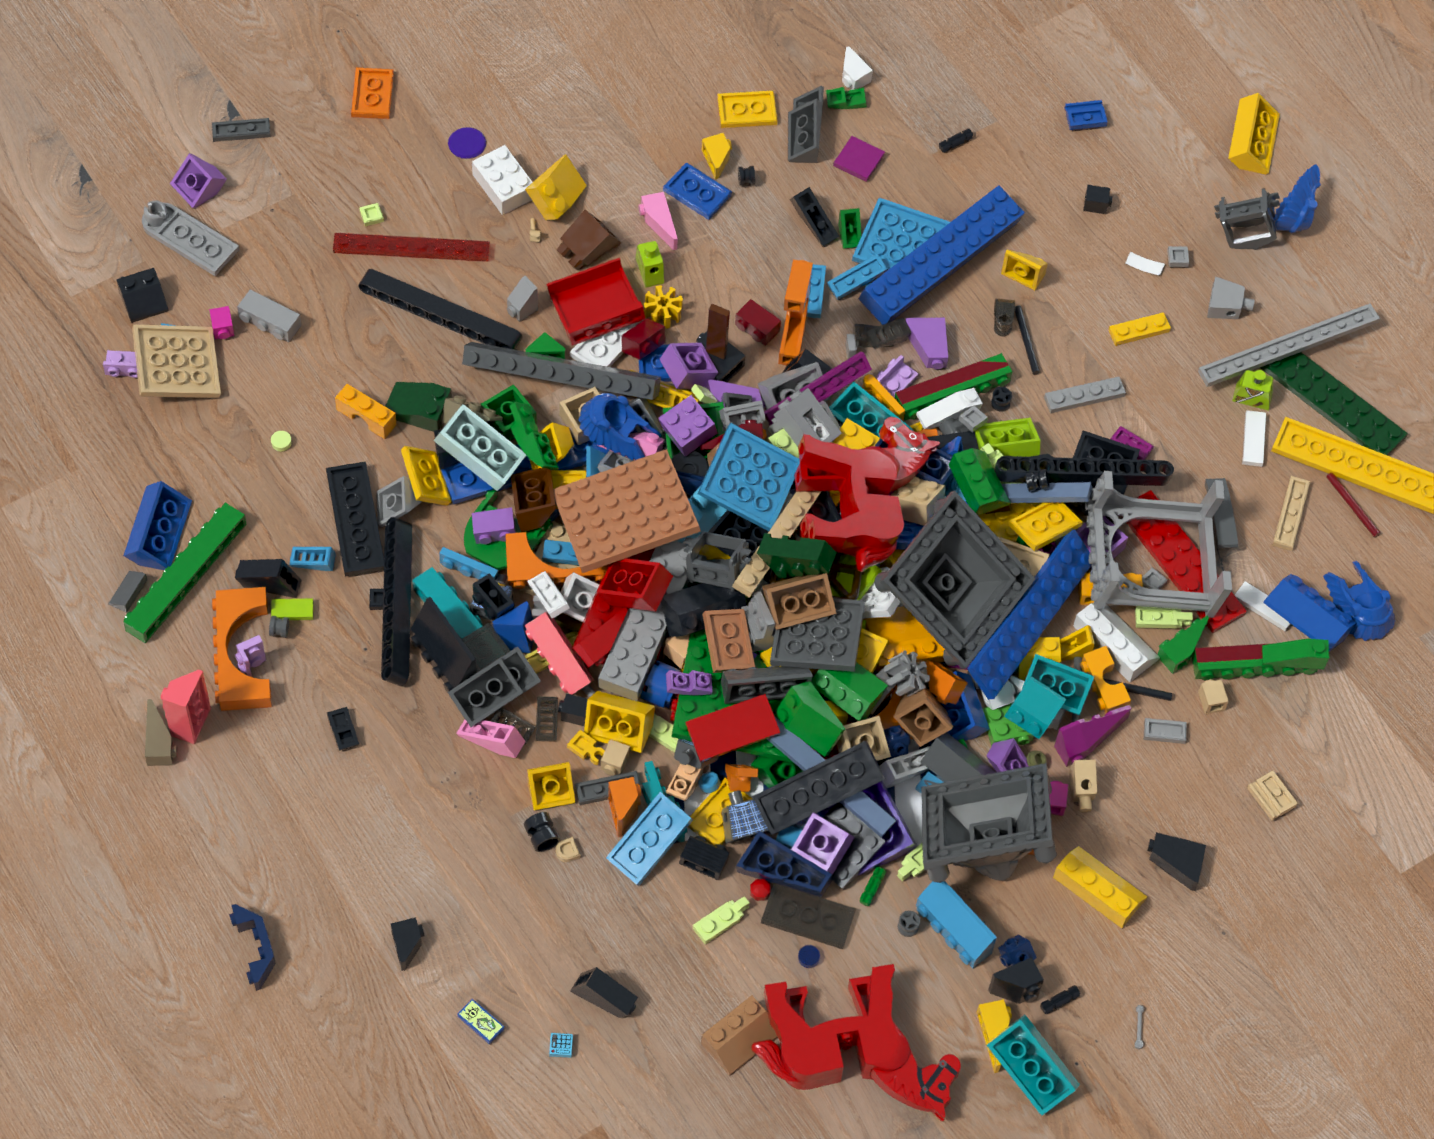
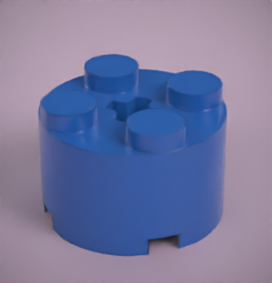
(656, 686)

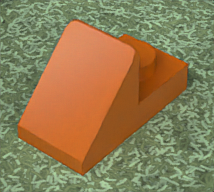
(740, 776)

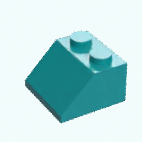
(1035, 707)

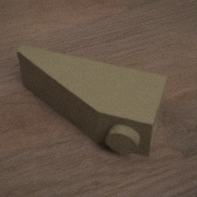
(159, 743)

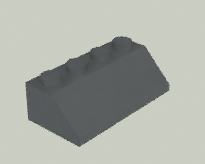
(753, 682)

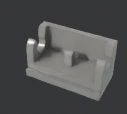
(740, 413)

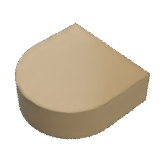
(567, 850)

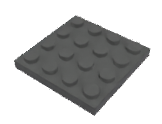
(822, 642)

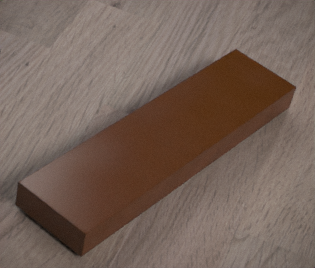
(717, 331)

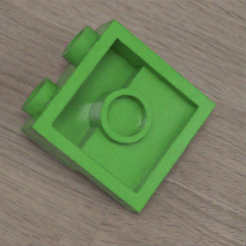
(1003, 728)

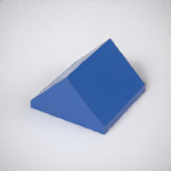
(512, 628)

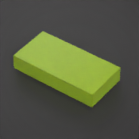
(293, 608)

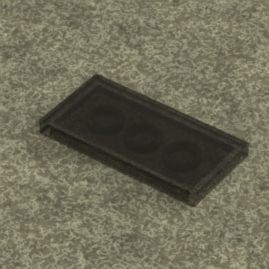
(808, 916)

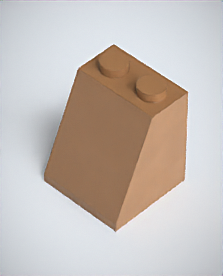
(922, 716)

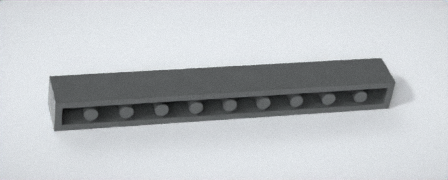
(561, 370)

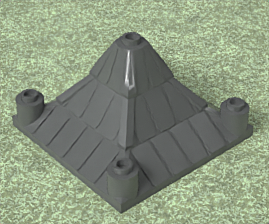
(957, 580)
(987, 822)

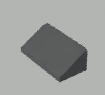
(128, 590)

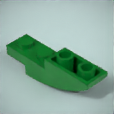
(533, 443)

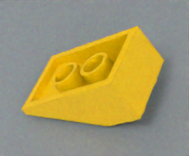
(556, 189)

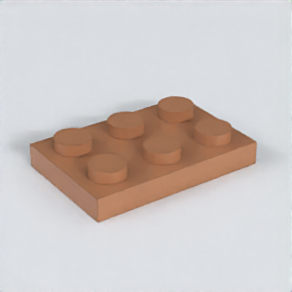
(728, 640)

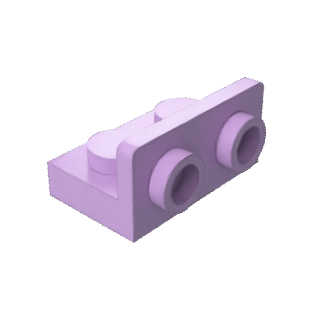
(120, 364)
(897, 376)
(250, 654)

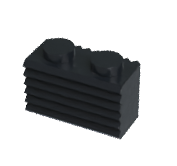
(704, 857)

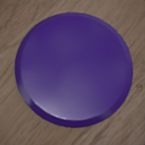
(467, 142)

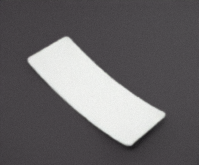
(1144, 264)

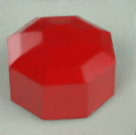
(760, 889)

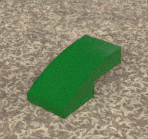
(842, 99)

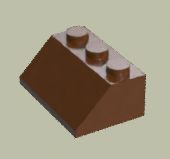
(533, 497)

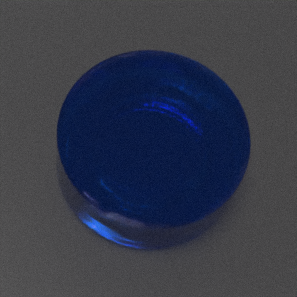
(808, 956)

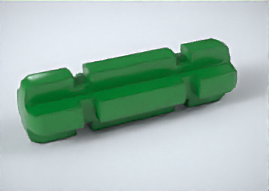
(872, 886)

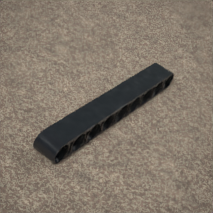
(439, 310)
(1092, 467)
(396, 602)

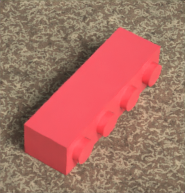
(558, 651)

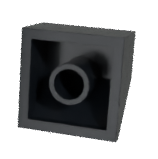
(142, 295)
(1018, 982)

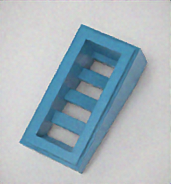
(323, 552)

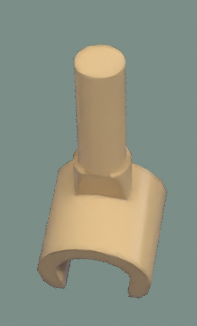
(535, 235)

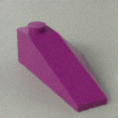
(1081, 737)

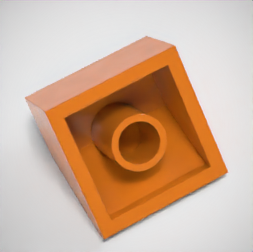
(623, 802)

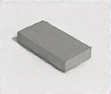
(1165, 730)

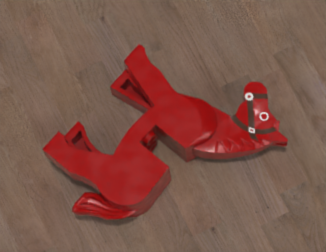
(864, 478)

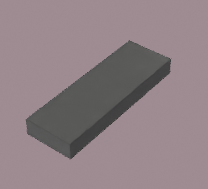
(241, 129)
(597, 789)

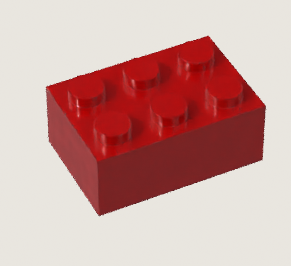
(635, 584)

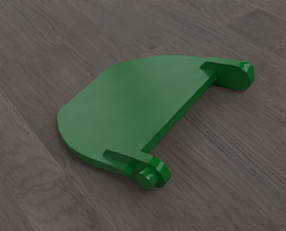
(495, 552)

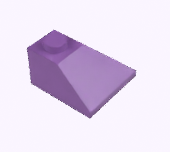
(197, 180)
(1006, 756)

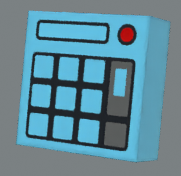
(561, 1045)

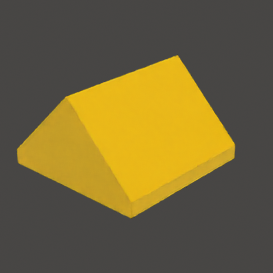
(550, 786)

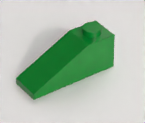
(1297, 654)

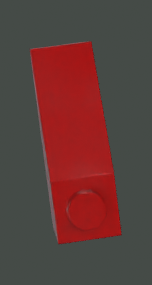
(600, 641)

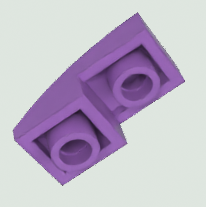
(689, 684)

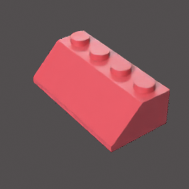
(186, 706)

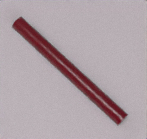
(1353, 504)

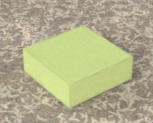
(371, 214)
(703, 394)

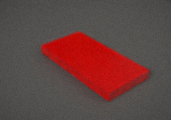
(732, 728)

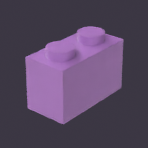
(493, 525)

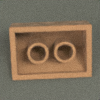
(799, 600)
(733, 1035)

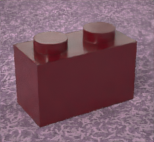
(757, 322)
(643, 338)

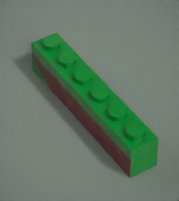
(980, 376)
(1236, 662)

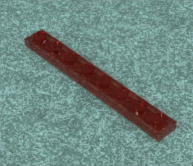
(411, 247)

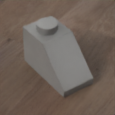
(523, 300)

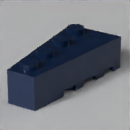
(780, 865)

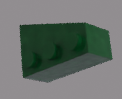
(796, 557)

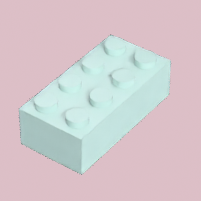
(480, 447)

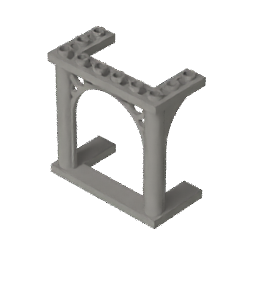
(1108, 579)

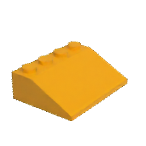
(904, 634)

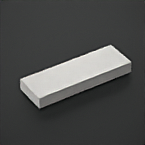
(1254, 438)
(548, 594)
(1253, 599)

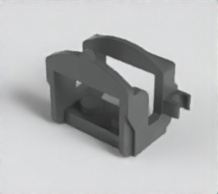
(1248, 214)
(716, 571)

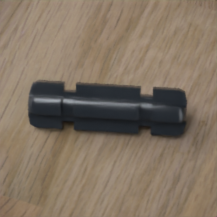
(955, 140)
(1060, 999)

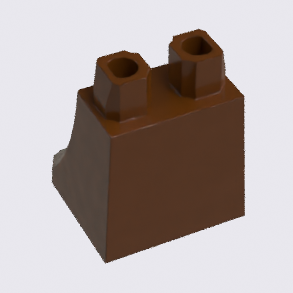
(587, 240)

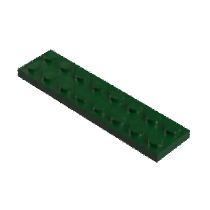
(1336, 403)

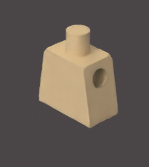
(1083, 783)

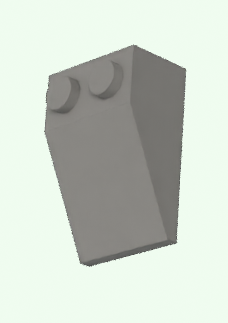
(785, 384)

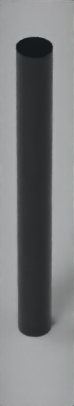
(1027, 340)
(1143, 690)

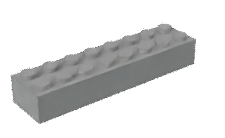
(643, 632)

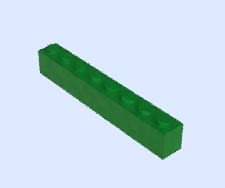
(184, 572)

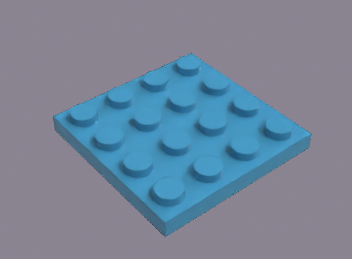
(895, 232)
(749, 477)

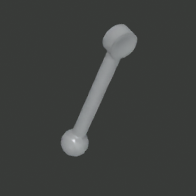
(1138, 1043)

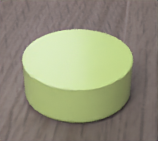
(281, 441)

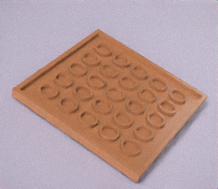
(625, 511)

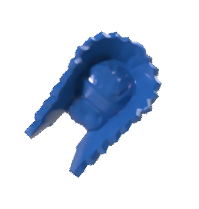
(1298, 208)
(610, 422)
(1364, 603)

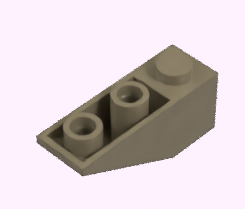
(453, 404)

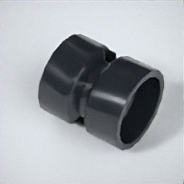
(541, 832)

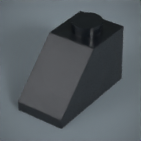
(407, 940)

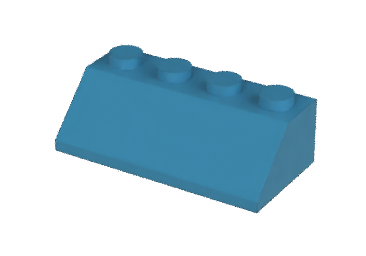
(956, 923)

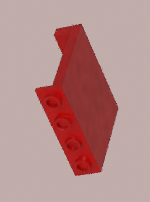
(595, 301)

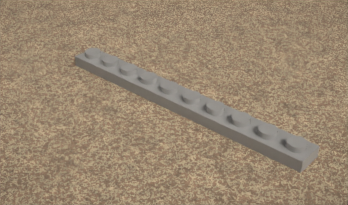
(1288, 345)

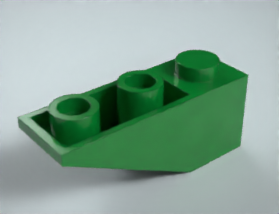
(1179, 650)

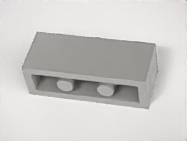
(269, 316)

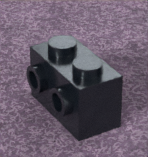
(491, 597)

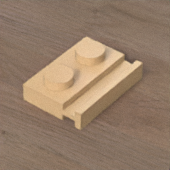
(1272, 795)

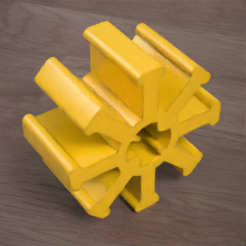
(663, 306)

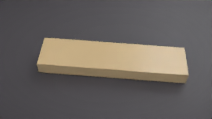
(1291, 513)

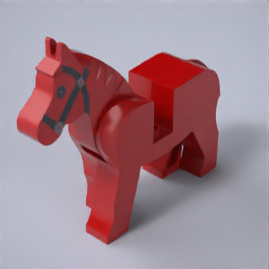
(813, 1055)

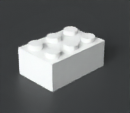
(502, 179)

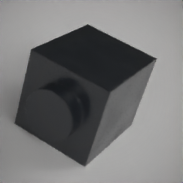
(1097, 199)
(573, 709)

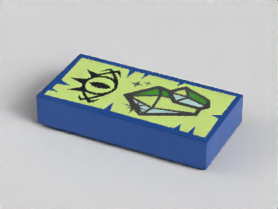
(480, 1021)

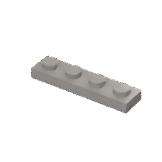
(1084, 394)

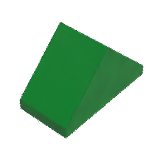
(849, 227)
(546, 346)

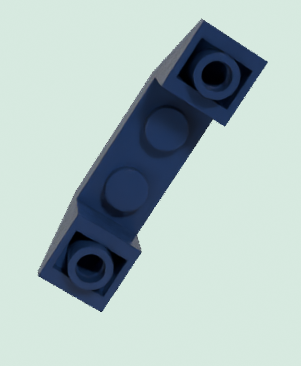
(248, 920)

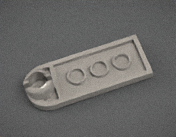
(188, 236)

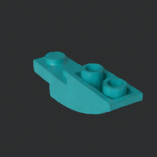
(652, 788)

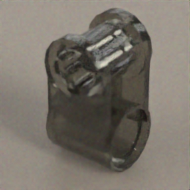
(1003, 316)

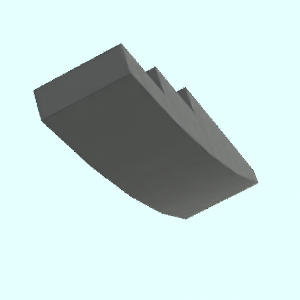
(1223, 520)

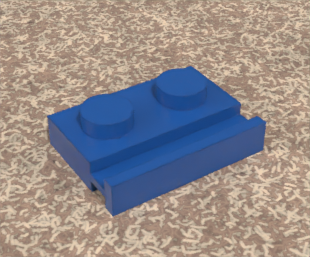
(1085, 115)

